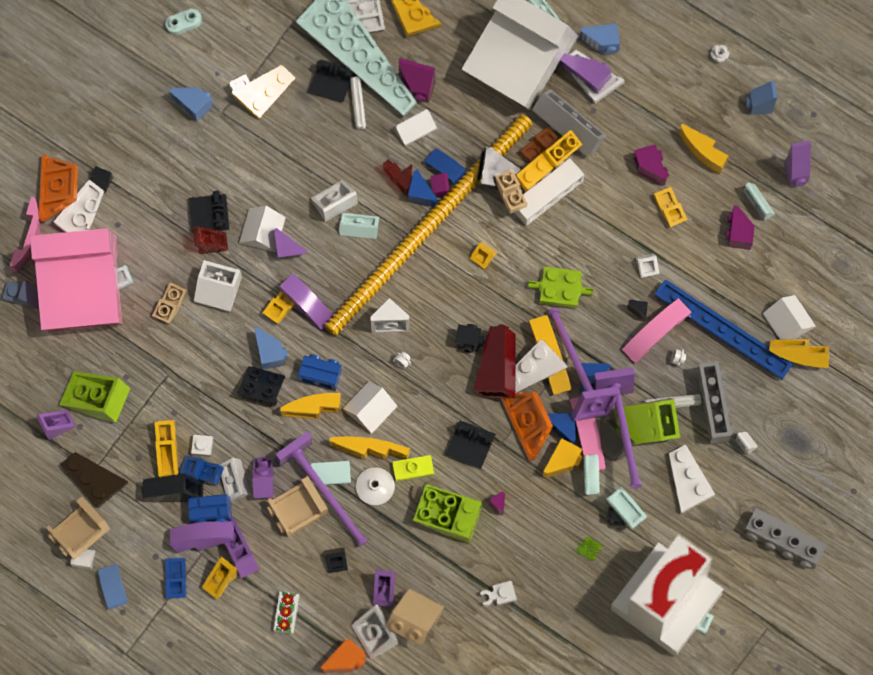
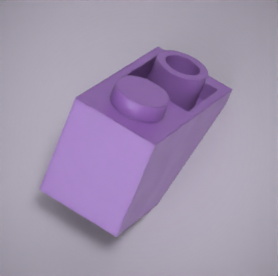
(263, 477)

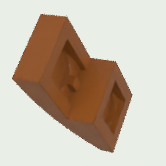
(538, 145)

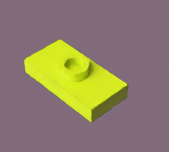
(413, 468)

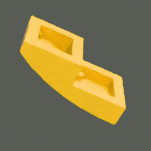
(669, 207)
(278, 308)

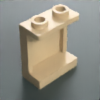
(297, 507)
(78, 530)
(414, 616)

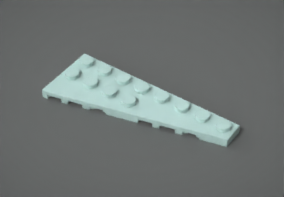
(344, 36)

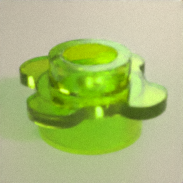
(588, 542)

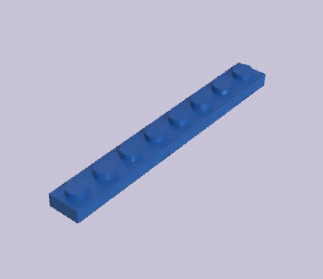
(725, 331)

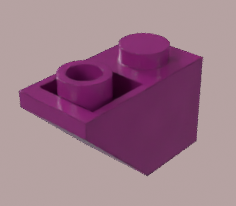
(649, 164)
(741, 230)

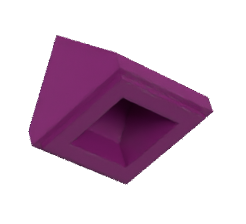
(440, 184)
(497, 503)

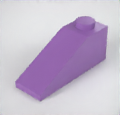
(588, 70)
(798, 163)
(241, 553)

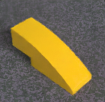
(703, 148)
(801, 352)
(312, 406)
(166, 447)

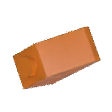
(345, 659)

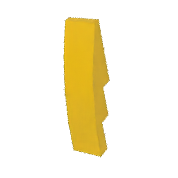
(543, 331)
(362, 446)

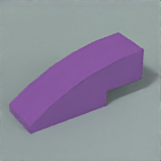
(306, 301)
(201, 535)

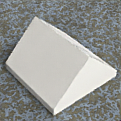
(335, 200)
(260, 228)
(788, 318)
(390, 319)
(370, 406)
(373, 632)

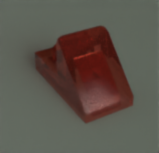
(401, 179)
(209, 240)

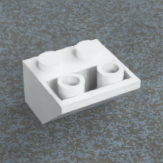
(217, 286)

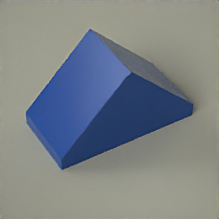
(420, 191)
(590, 370)
(563, 426)

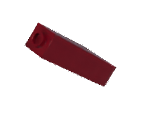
(498, 364)

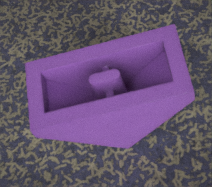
(286, 245)
(56, 423)
(384, 588)

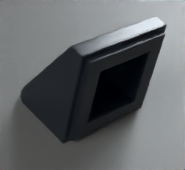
(101, 178)
(638, 308)
(336, 560)

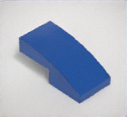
(445, 164)
(201, 470)
(175, 577)

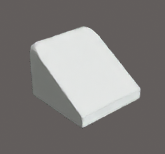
(647, 265)
(746, 442)
(84, 560)

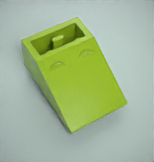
(651, 421)
(448, 513)

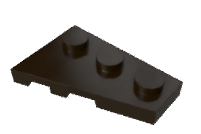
(93, 479)

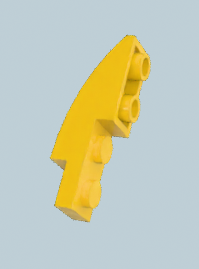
(548, 160)

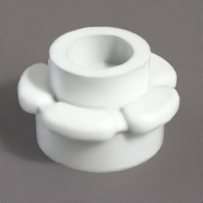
(719, 57)
(678, 357)
(402, 360)

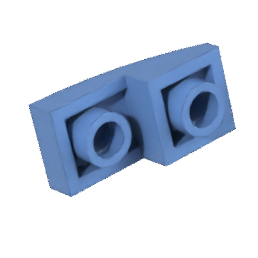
(112, 586)

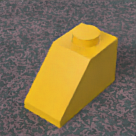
(563, 459)

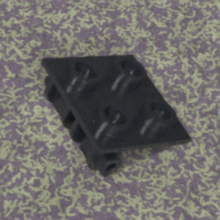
(331, 80)
(209, 211)
(261, 385)
(470, 444)

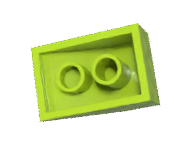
(95, 395)

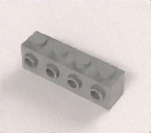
(564, 117)
(714, 402)
(785, 538)

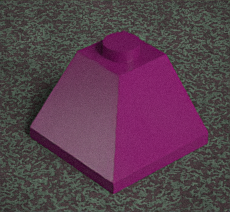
(417, 78)

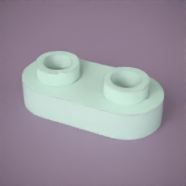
(184, 22)

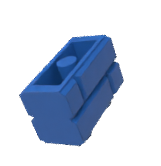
(320, 372)
(210, 509)

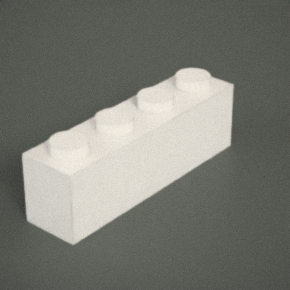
(550, 190)

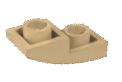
(510, 192)
(170, 303)

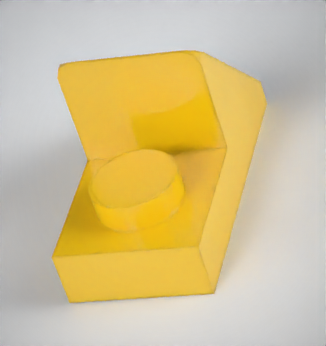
(219, 578)

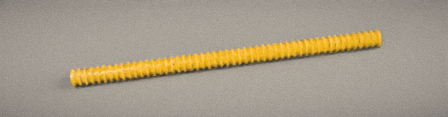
(422, 231)

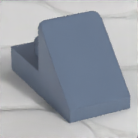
(21, 294)

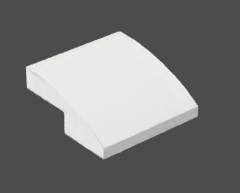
(369, 14)

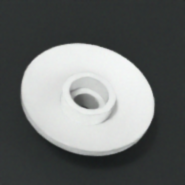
(377, 495)

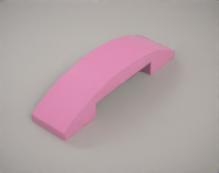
(21, 257)
(656, 330)
(589, 436)

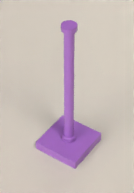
(625, 383)
(591, 402)
(295, 450)

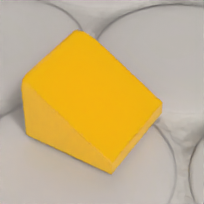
(483, 255)

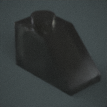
(612, 440)

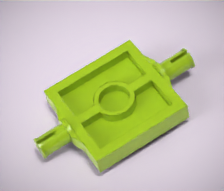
(560, 287)

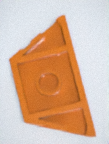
(57, 186)
(529, 421)

